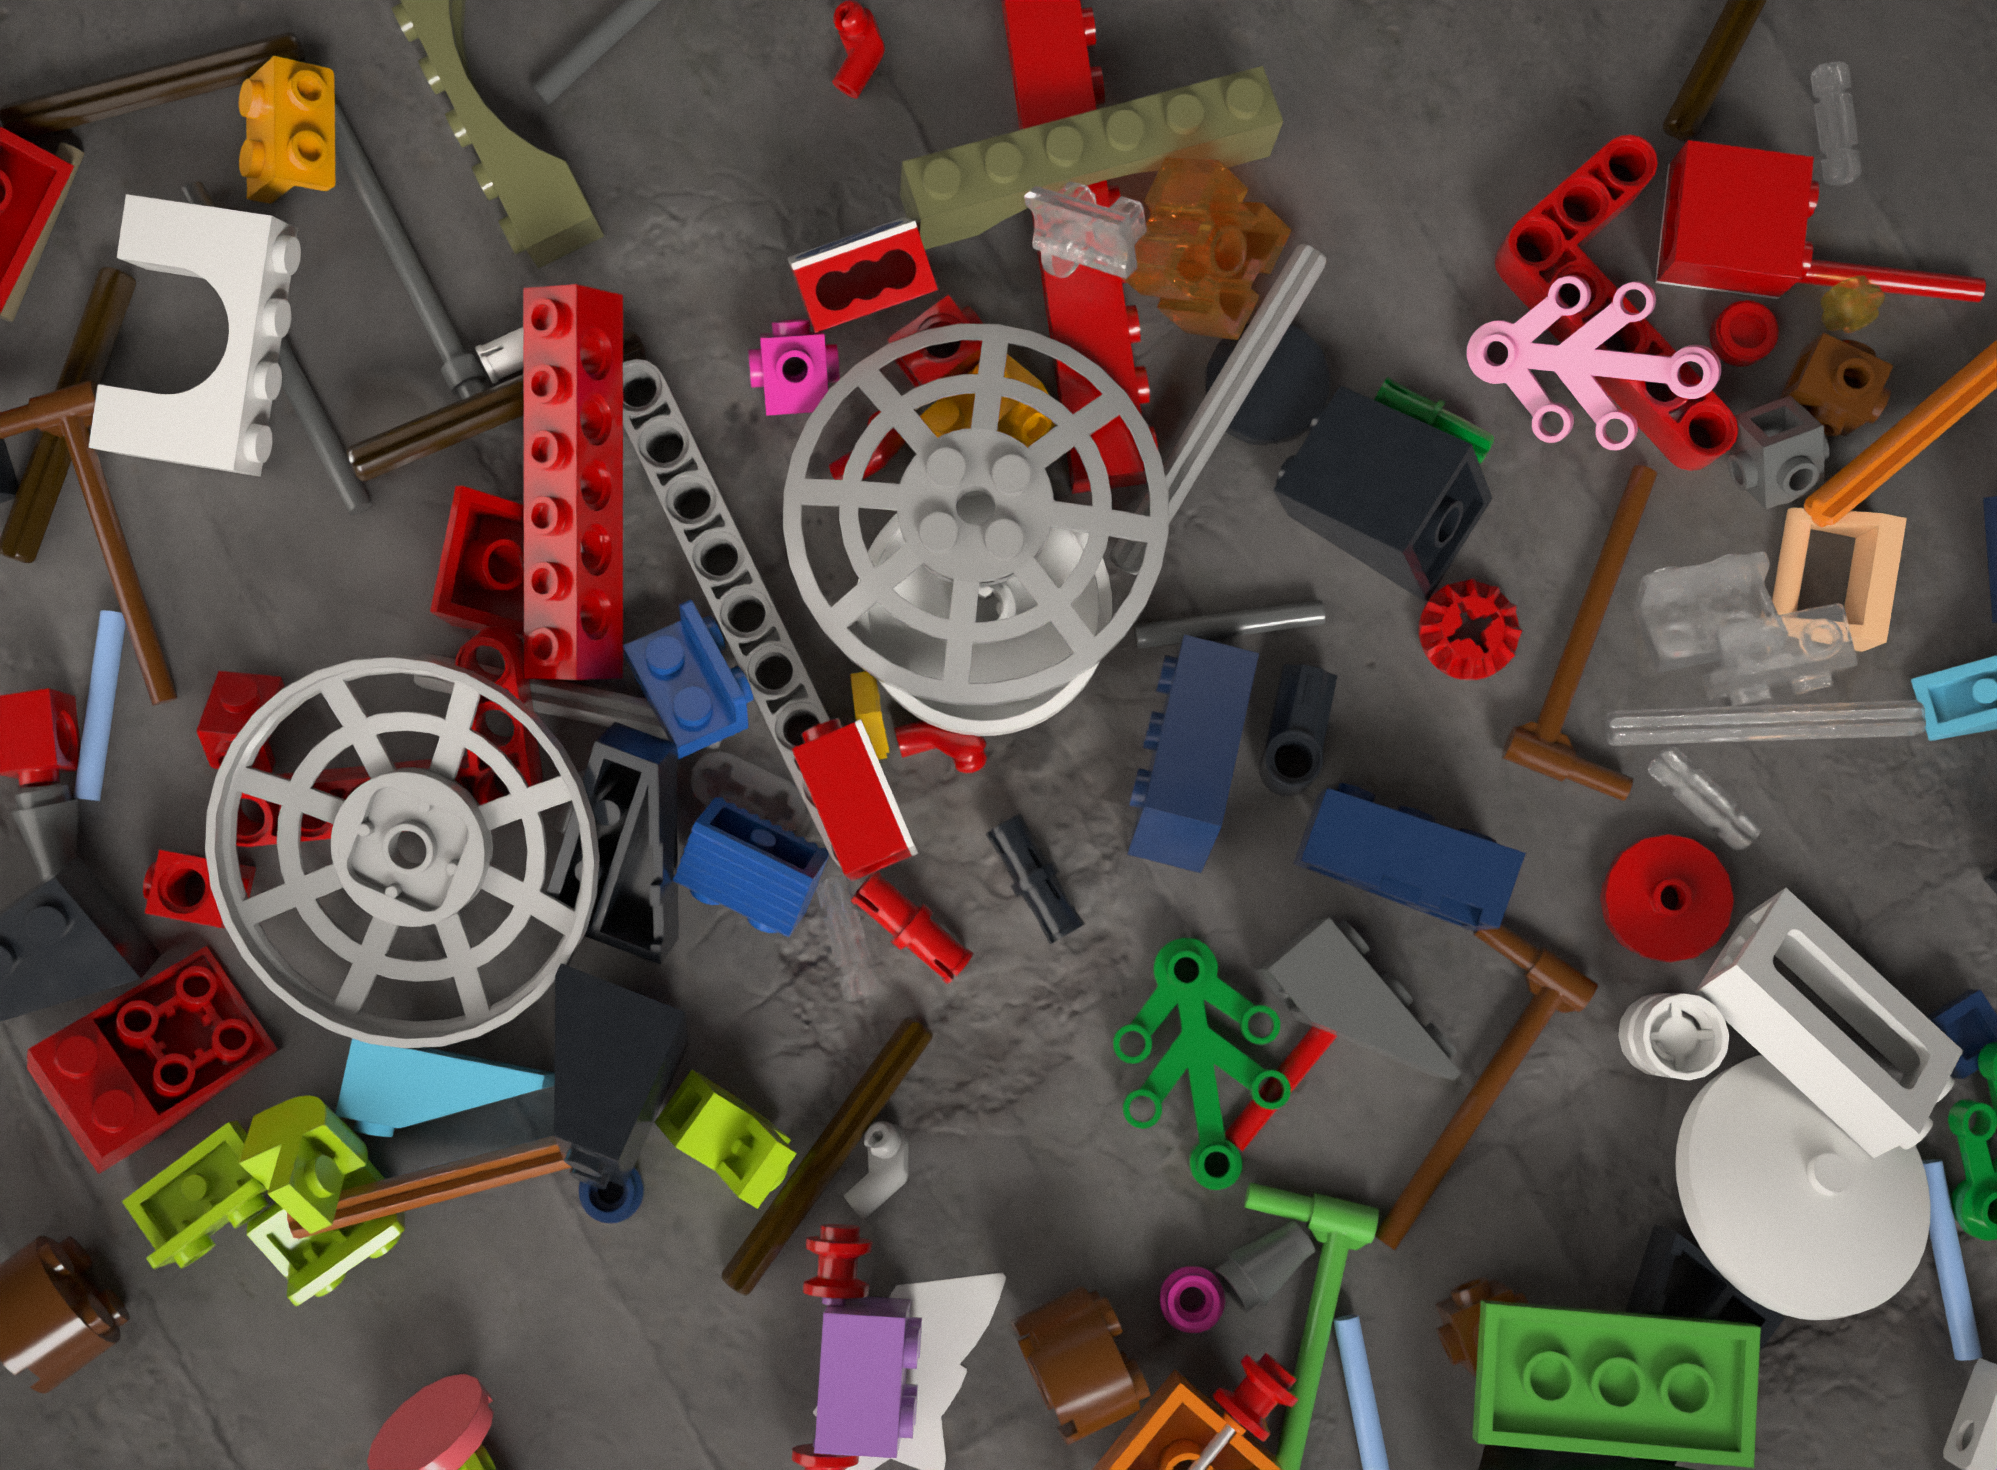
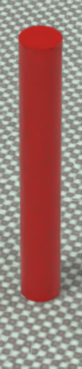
(1899, 280)
(1294, 1068)

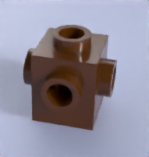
(1839, 383)
(1462, 1318)

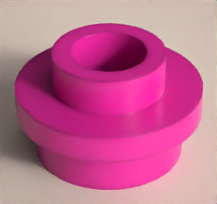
(1204, 1316)

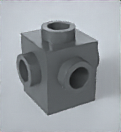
(1778, 453)

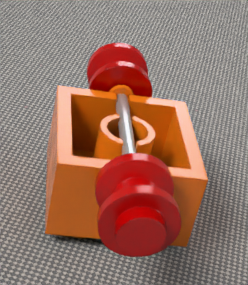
(1190, 1432)

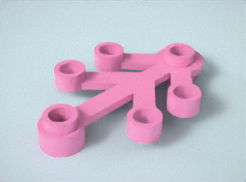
(1578, 361)

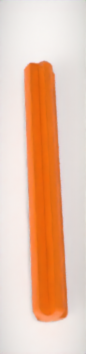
(1904, 440)

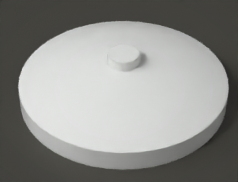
(991, 660)
(1794, 1201)

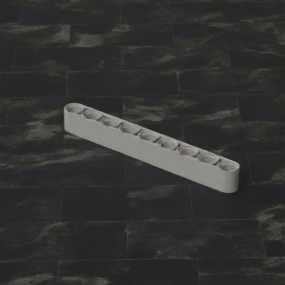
(728, 592)

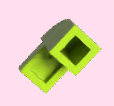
(727, 1137)
(302, 1158)

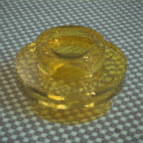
(1851, 304)

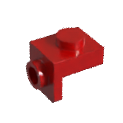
(229, 708)

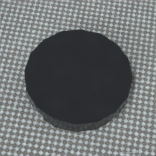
(1285, 392)

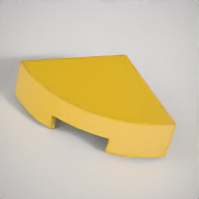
(868, 709)

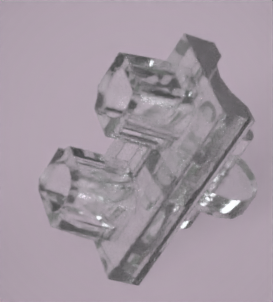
(1079, 231)

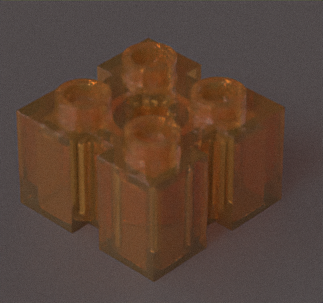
(1205, 247)

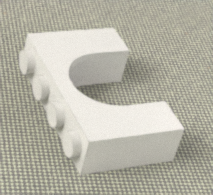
(228, 414)

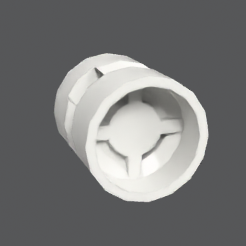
(1674, 1035)

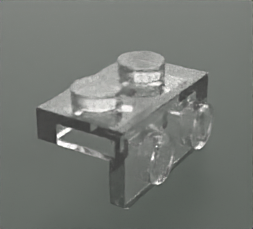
(1687, 604)
(1779, 651)

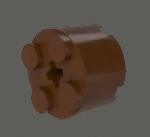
(53, 1312)
(1079, 1363)

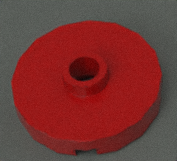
(1634, 904)

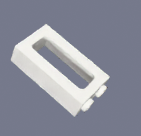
(1810, 1046)

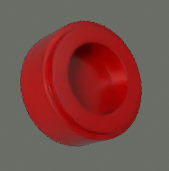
(1744, 333)

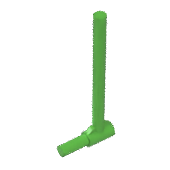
(1339, 1227)

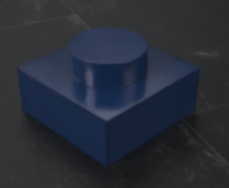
(1970, 1025)

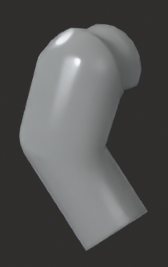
(886, 1167)

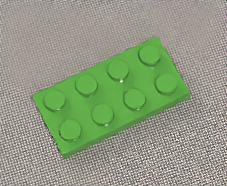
(1616, 1383)

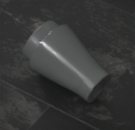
(48, 827)
(1261, 1267)

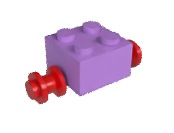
(863, 1359)

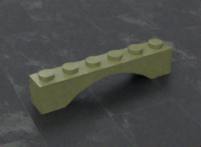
(985, 181)
(536, 188)

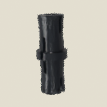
(1035, 878)

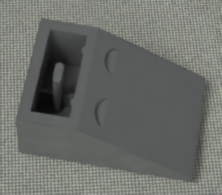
(1333, 988)

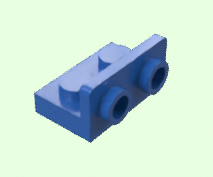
(690, 681)

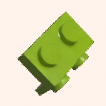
(197, 1198)
(322, 1260)

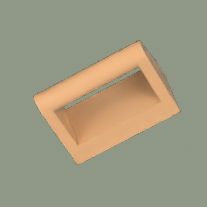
(1871, 572)

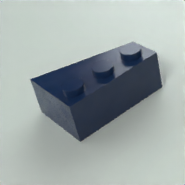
(1193, 752)
(1409, 858)

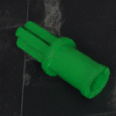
(1432, 413)

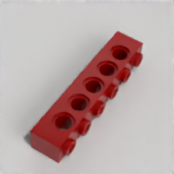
(573, 483)

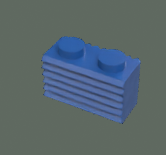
(751, 867)

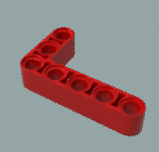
(1559, 242)
(472, 773)

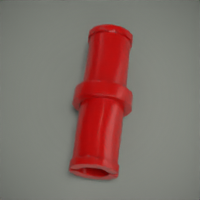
(911, 926)

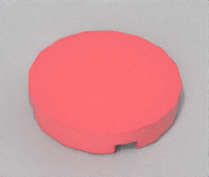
(434, 1427)

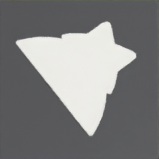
(952, 1323)

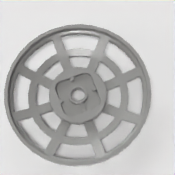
(982, 552)
(376, 872)

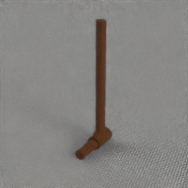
(70, 414)
(1541, 744)
(1554, 987)

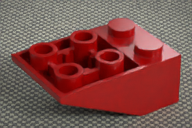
(149, 1058)

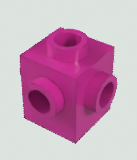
(800, 391)

